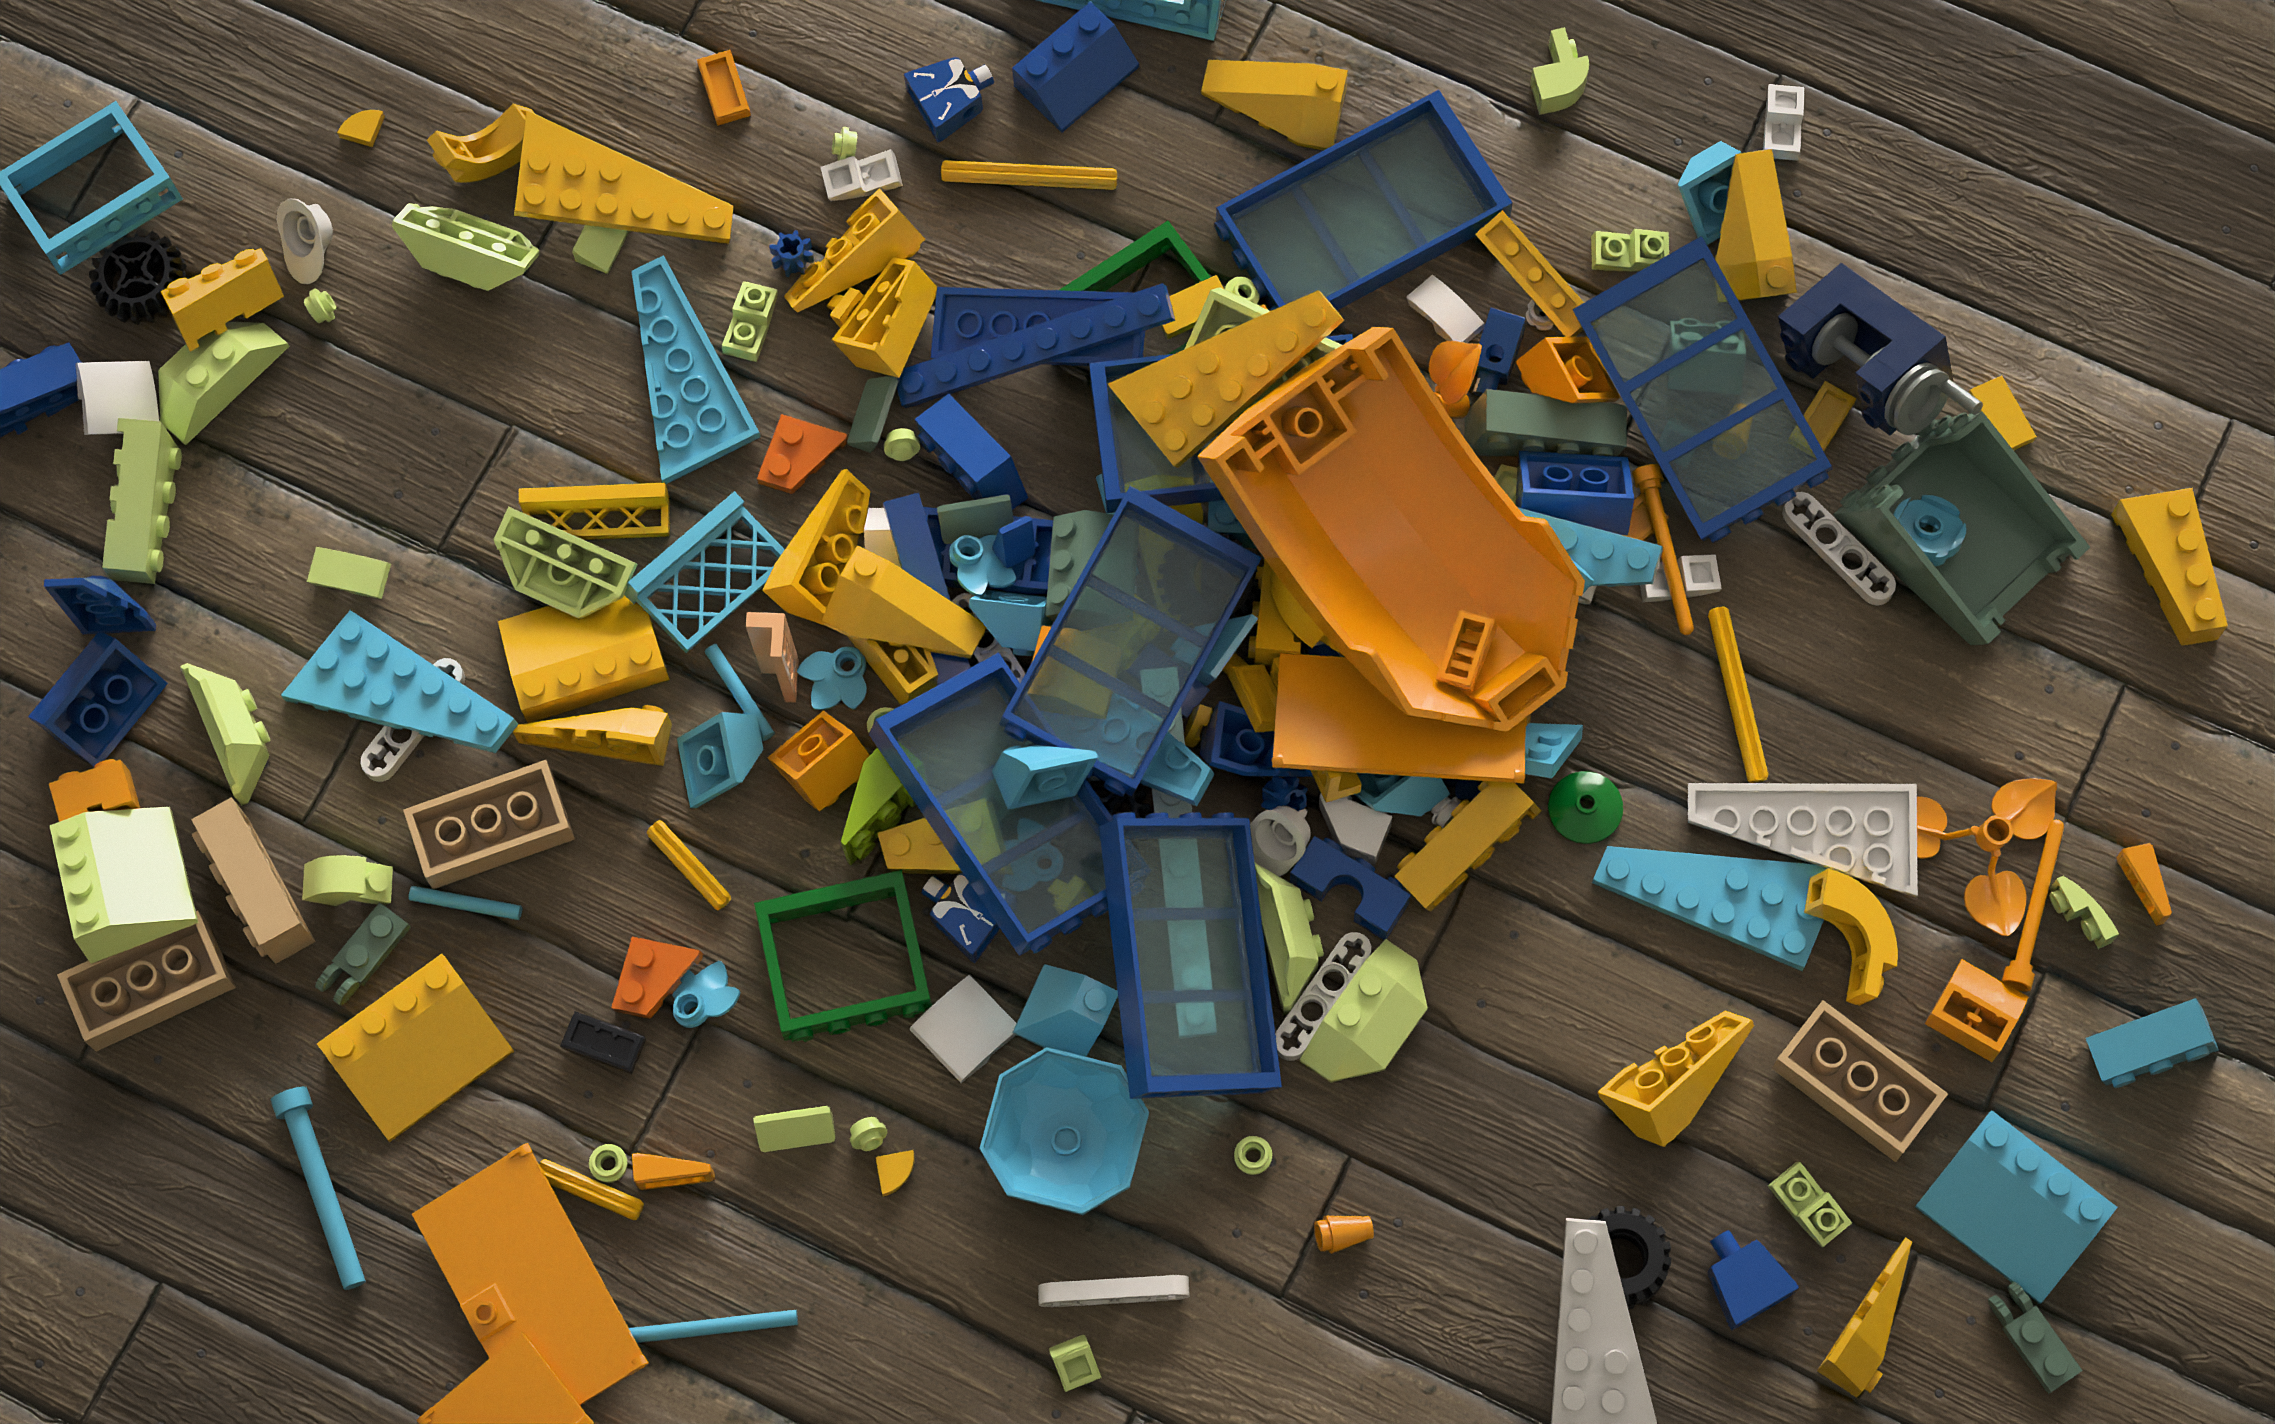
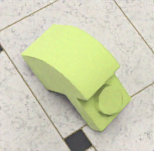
(1564, 81)
(346, 878)

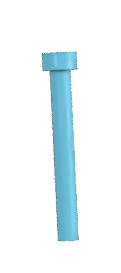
(293, 1107)

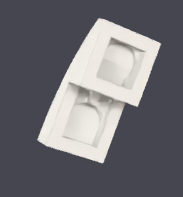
(1783, 121)
(861, 178)
(1446, 311)
(1698, 576)

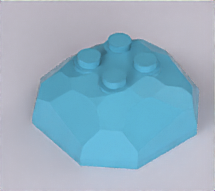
(1064, 1131)

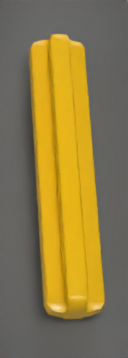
(688, 865)
(592, 1190)

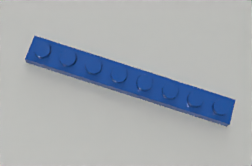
(1035, 345)

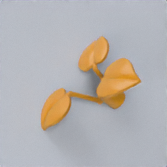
(1453, 370)
(2020, 810)

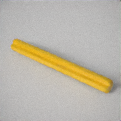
(1029, 175)
(1738, 695)

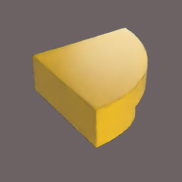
(362, 127)
(1199, 717)
(894, 1170)

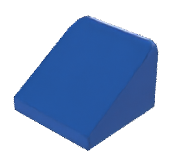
(1015, 542)

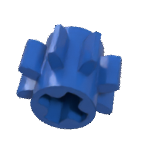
(799, 248)
(1284, 793)

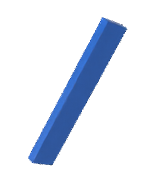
(919, 559)

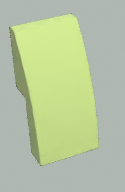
(1628, 251)
(750, 321)
(349, 572)
(2076, 902)
(1809, 1205)

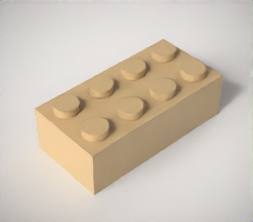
(489, 824)
(251, 878)
(146, 984)
(1859, 1081)

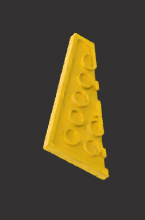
(592, 185)
(1209, 384)

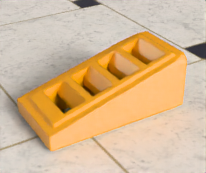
(1473, 622)
(2143, 873)
(662, 1172)

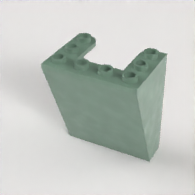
(2010, 522)

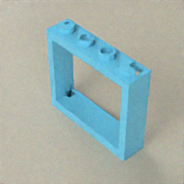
(110, 220)

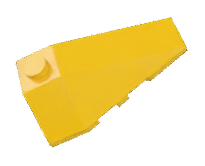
(890, 605)
(1670, 1089)

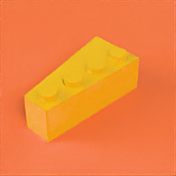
(2176, 562)
(1465, 841)

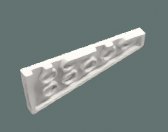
(1841, 827)
(1596, 1350)

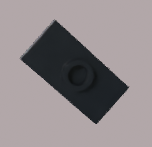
(603, 1042)

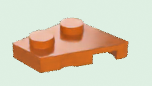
(797, 452)
(650, 975)

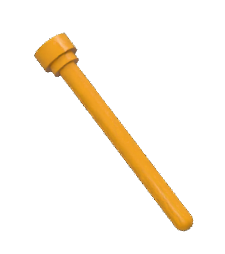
(1649, 481)
(2019, 972)

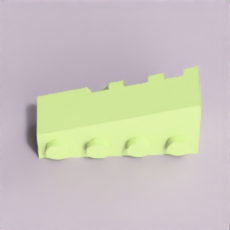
(140, 501)

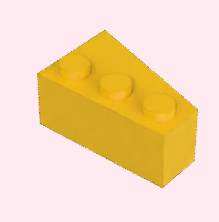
(888, 319)
(916, 850)

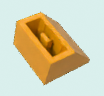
(1977, 1010)

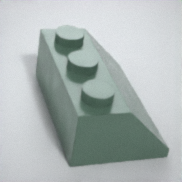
(1072, 545)

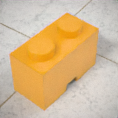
(98, 789)

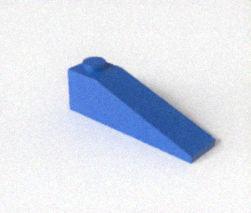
(99, 605)
(1234, 745)

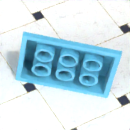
(2016, 1207)

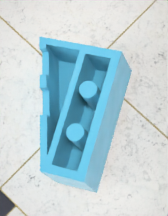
(2152, 1043)

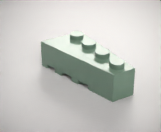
(1514, 421)

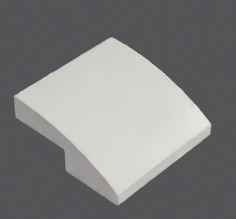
(115, 392)
(964, 1028)

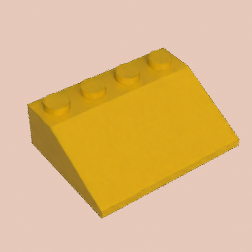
(578, 662)
(415, 1047)

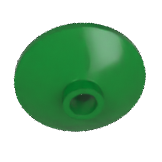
(1582, 824)

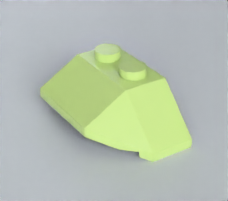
(464, 245)
(206, 380)
(560, 566)
(231, 728)
(1287, 936)
(1369, 1017)

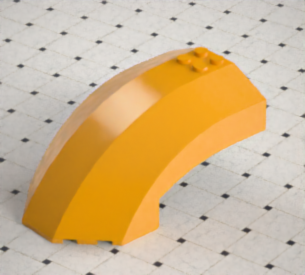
(1394, 527)

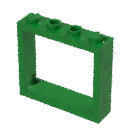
(1137, 256)
(828, 899)

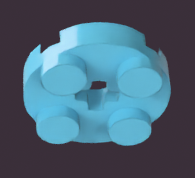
(1947, 526)

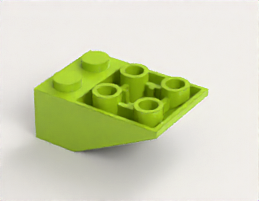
(874, 807)

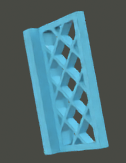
(680, 557)

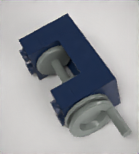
(1900, 356)

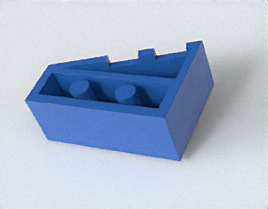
(37, 386)
(969, 452)

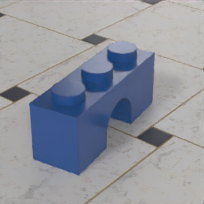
(1327, 867)

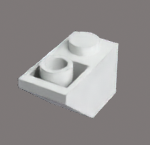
(1356, 827)

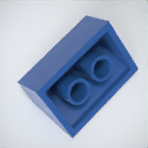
(1074, 67)
(1577, 488)
(98, 699)

